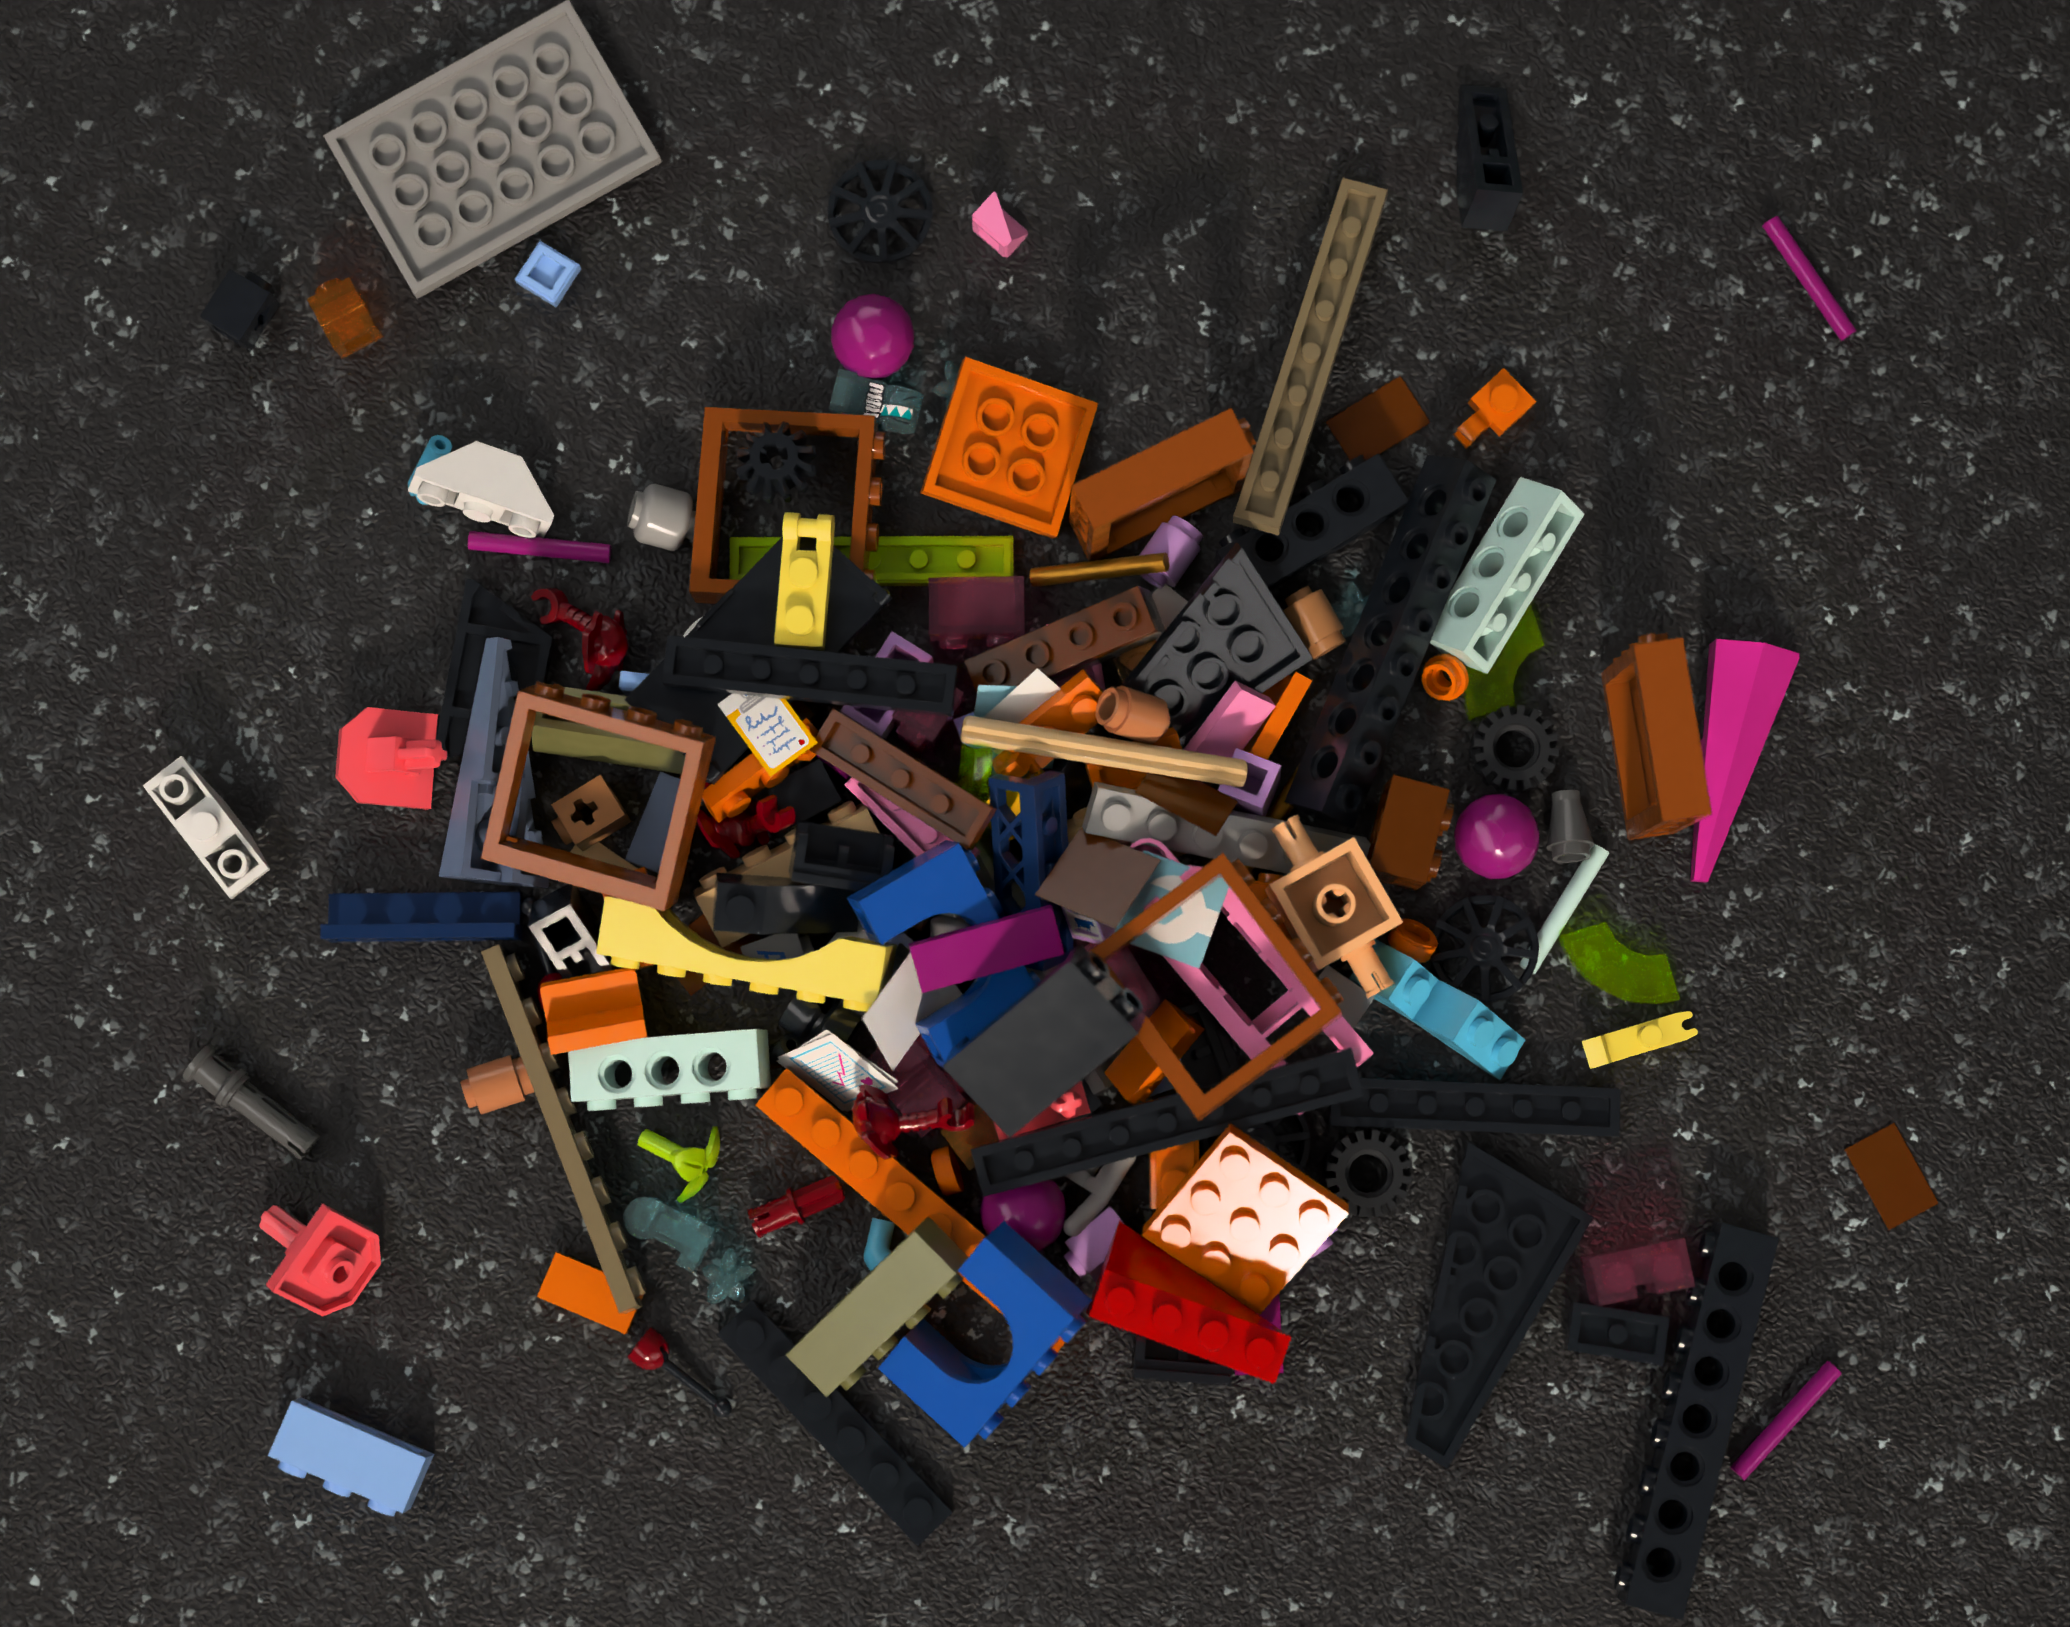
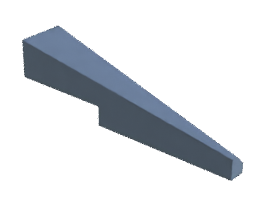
(479, 779)

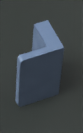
(653, 828)

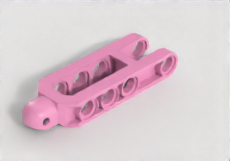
(1253, 1034)

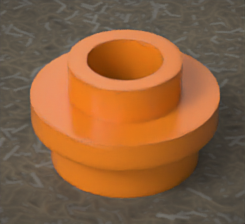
(1437, 685)

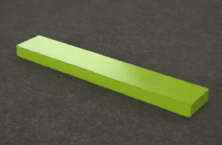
(903, 558)

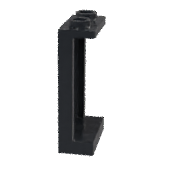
(1046, 1041)

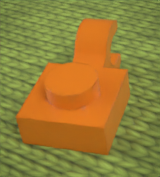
(1495, 406)

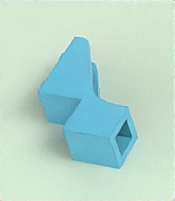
(1446, 1013)

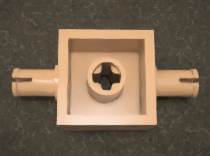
(1342, 875)

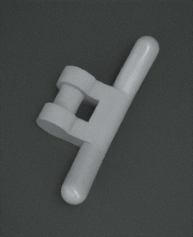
(1101, 1190)

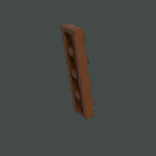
(903, 779)

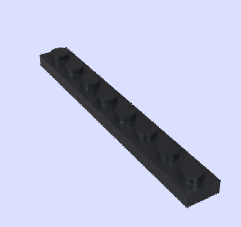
(1163, 1124)

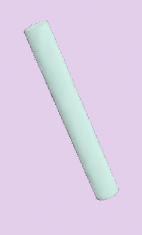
(1567, 903)

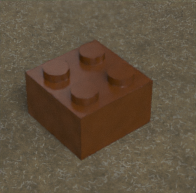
(1407, 832)

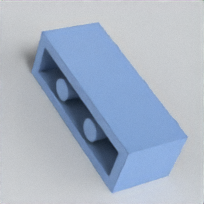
(350, 1457)

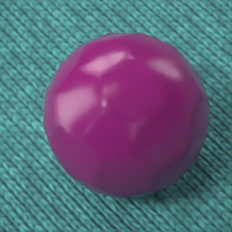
(872, 336)
(1496, 836)
(1031, 1210)

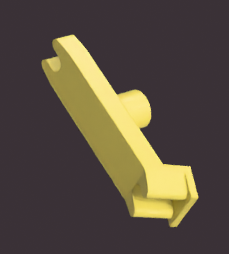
(1637, 1039)

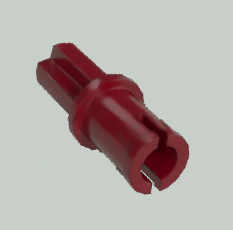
(796, 1205)

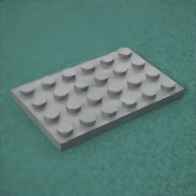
(492, 149)

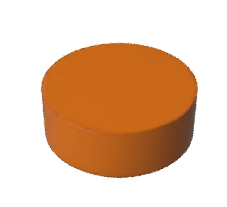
(1413, 940)
(947, 1171)

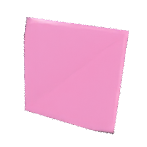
(997, 227)

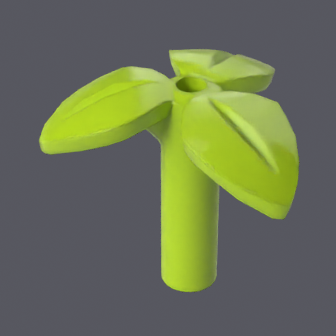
(689, 1162)

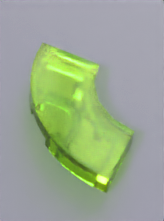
(1495, 689)
(975, 769)
(1617, 969)

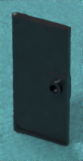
(749, 616)

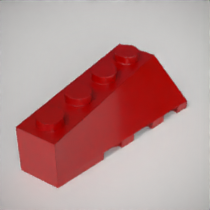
(1172, 1304)

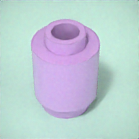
(1181, 544)

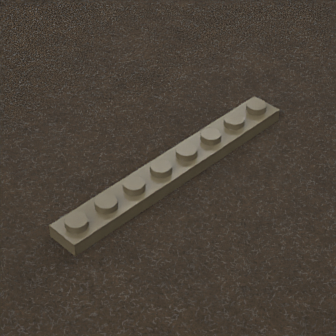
(1310, 357)
(572, 1147)

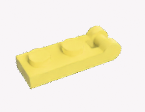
(804, 583)

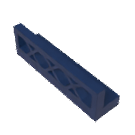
(1043, 837)
(424, 917)

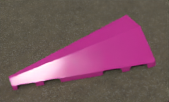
(1740, 706)

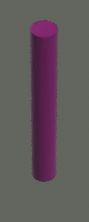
(1809, 278)
(539, 547)
(1785, 1420)

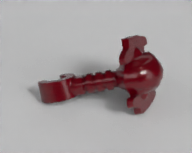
(602, 637)
(743, 828)
(881, 1125)

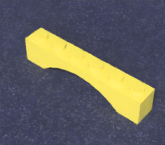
(843, 969)

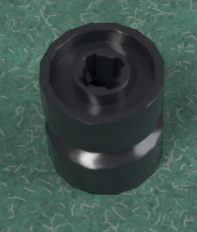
(813, 1018)

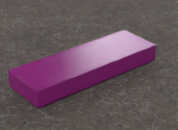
(986, 948)

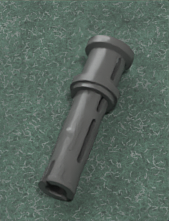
(233, 1089)

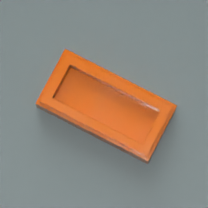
(583, 1292)

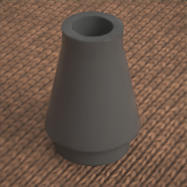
(1568, 829)

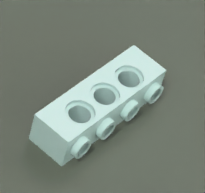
(1505, 573)
(743, 1050)

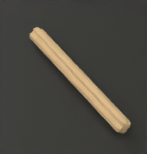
(1104, 751)

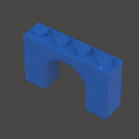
(932, 885)
(1039, 1309)

